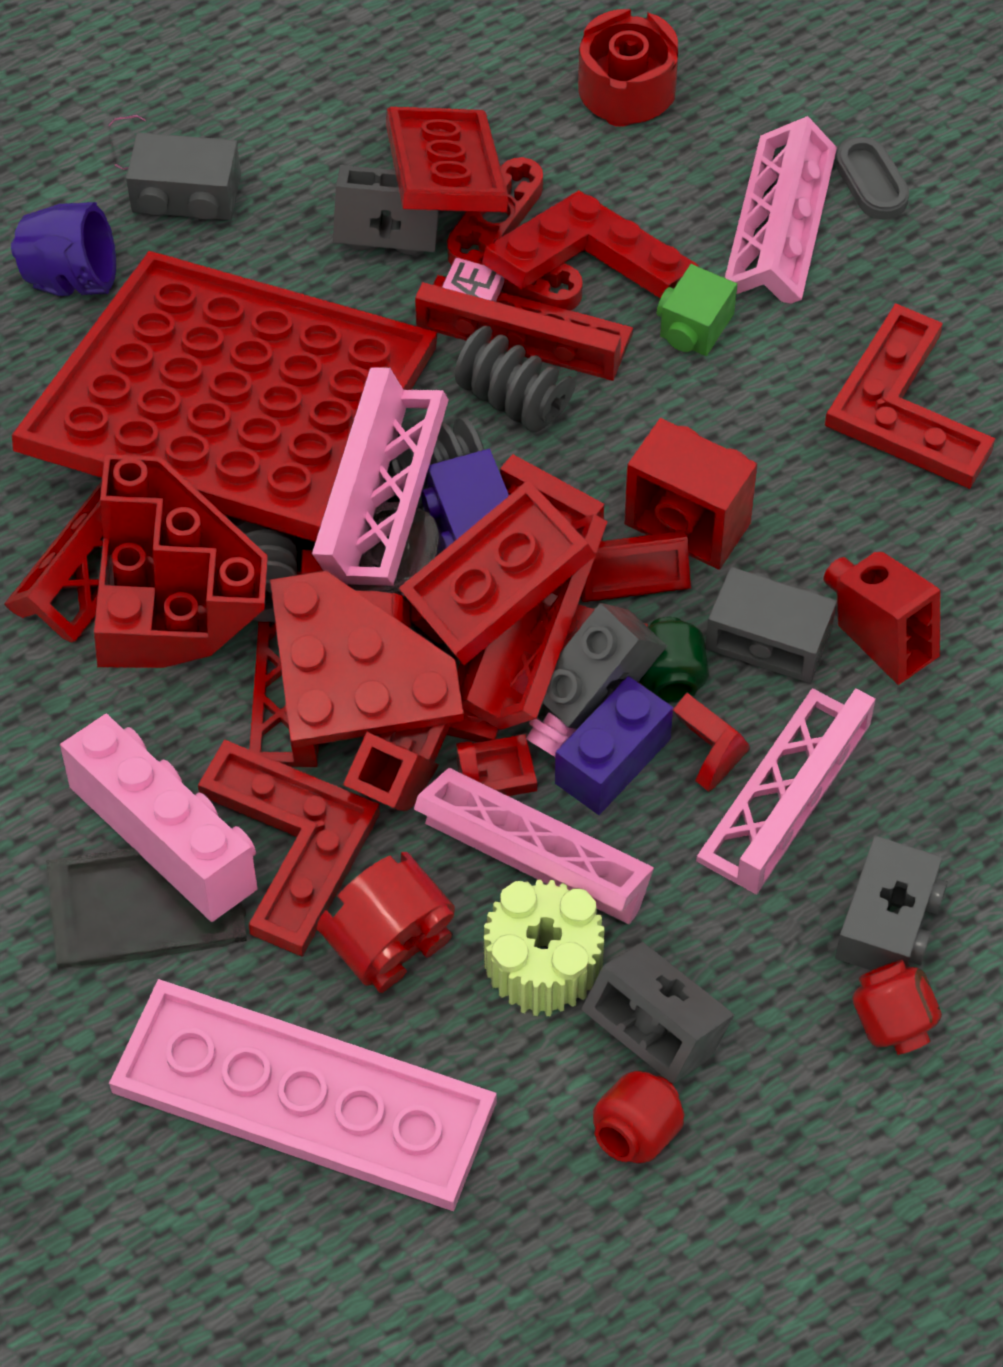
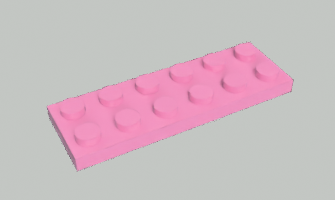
(305, 1094)

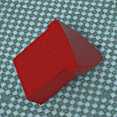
(726, 742)
(499, 764)

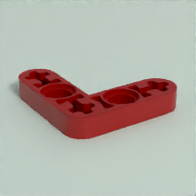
(477, 231)

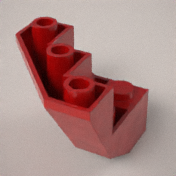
(170, 569)

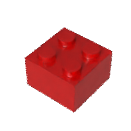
(690, 487)

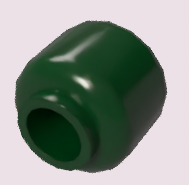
(682, 664)

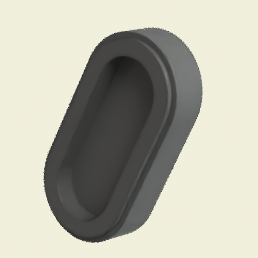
(872, 178)

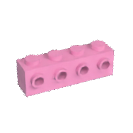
(160, 816)

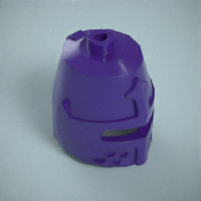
(66, 249)

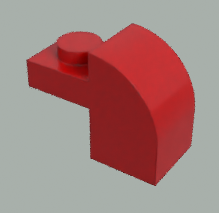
(396, 765)

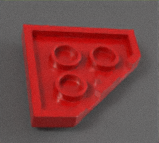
(355, 665)

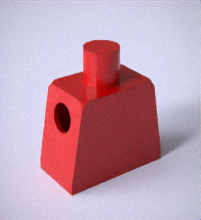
(887, 612)

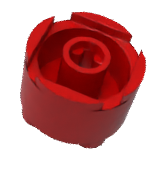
(627, 67)
(388, 919)

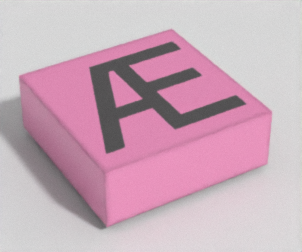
(474, 280)

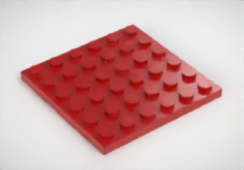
(225, 384)

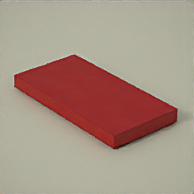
(445, 160)

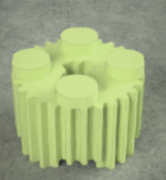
(550, 918)

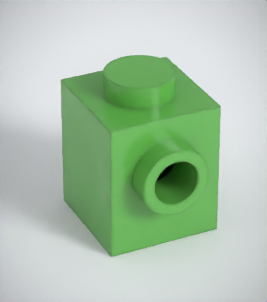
(696, 310)

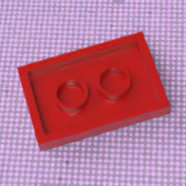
(497, 571)

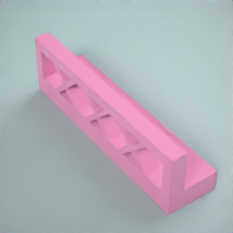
(792, 209)
(362, 475)
(796, 796)
(534, 843)

